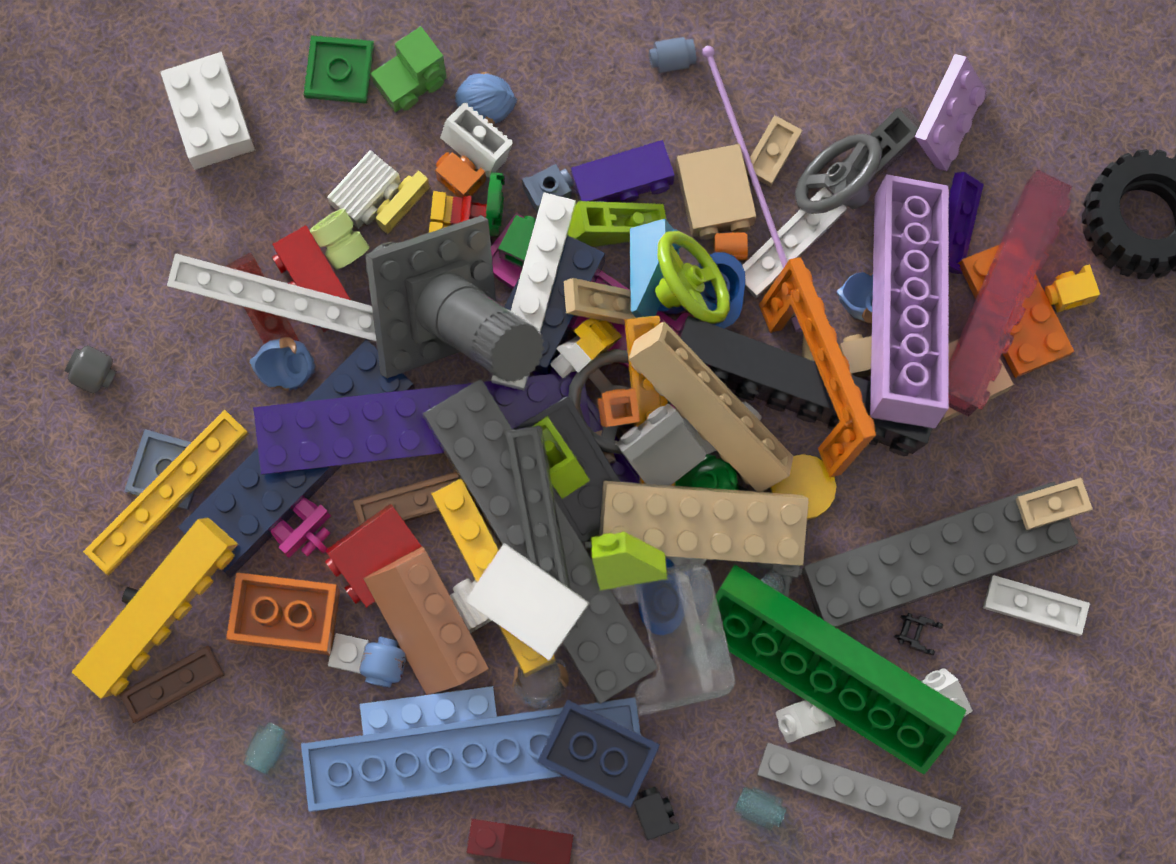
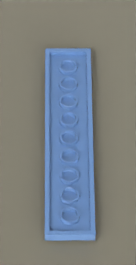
(438, 757)

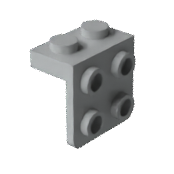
(661, 447)

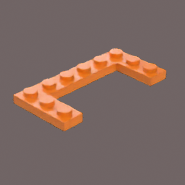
(795, 293)

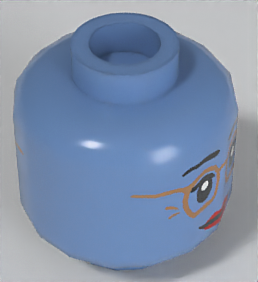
(382, 662)

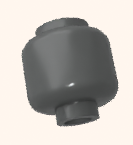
(90, 369)

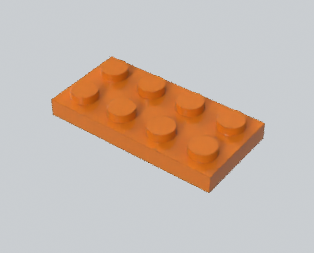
(1038, 336)

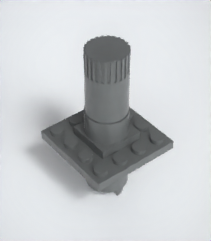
(440, 300)

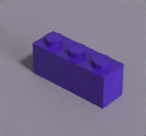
(624, 175)

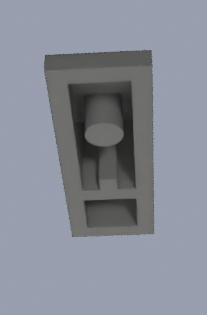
(895, 137)

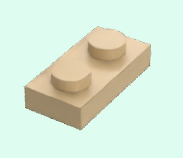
(774, 149)
(1053, 504)

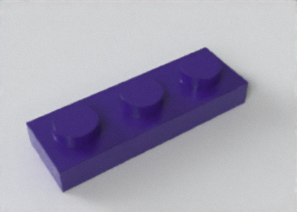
(963, 208)

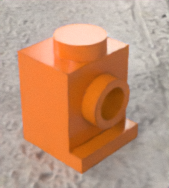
(459, 174)
(618, 407)

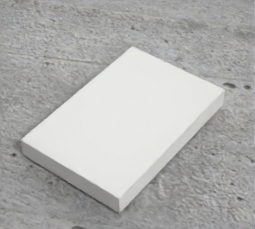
(527, 601)

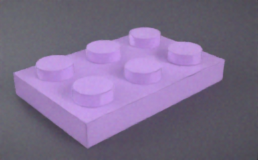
(951, 113)

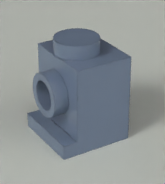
(535, 187)

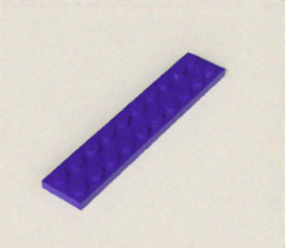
(382, 423)

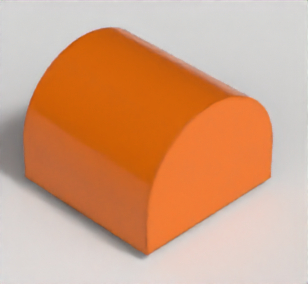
(732, 243)

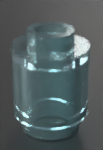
(265, 748)
(760, 808)

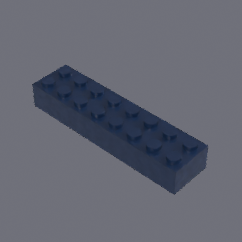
(254, 503)

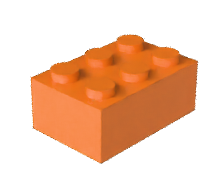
(283, 613)

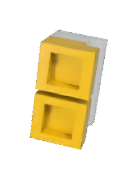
(592, 340)

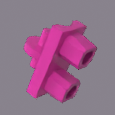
(313, 518)

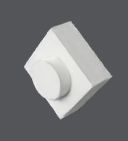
(347, 653)

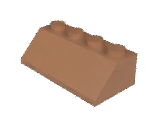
(426, 622)

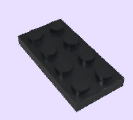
(583, 505)

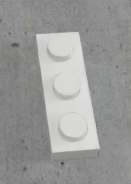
(1036, 605)

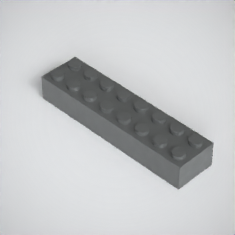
(930, 561)

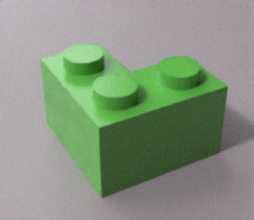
(412, 72)

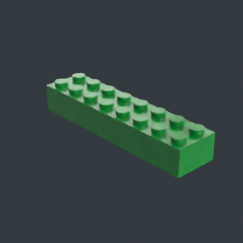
(835, 672)

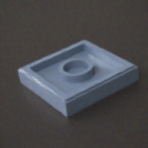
(152, 458)

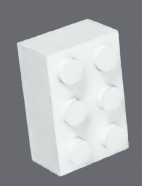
(207, 110)

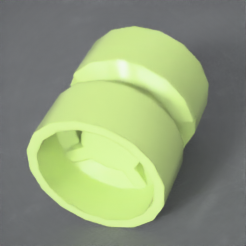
(339, 238)

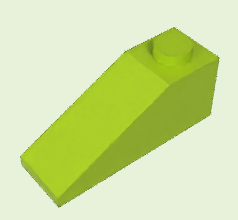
(610, 221)

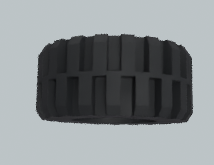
(1106, 224)

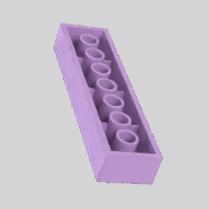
(910, 302)

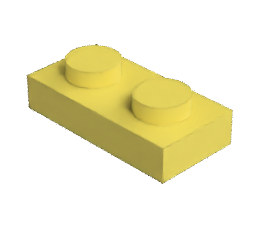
(409, 193)

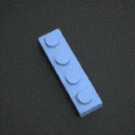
(428, 710)

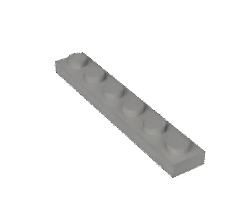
(859, 791)

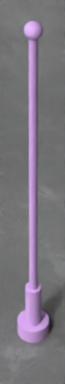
(708, 52)

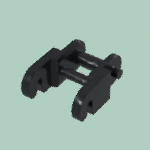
(914, 643)

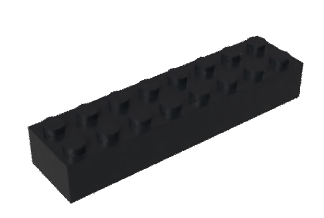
(786, 382)

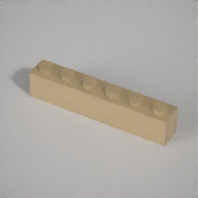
(710, 407)

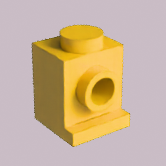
(1073, 290)

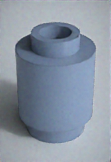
(672, 54)

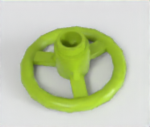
(685, 282)

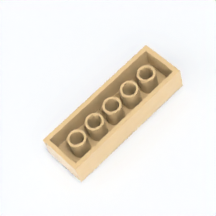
(708, 521)

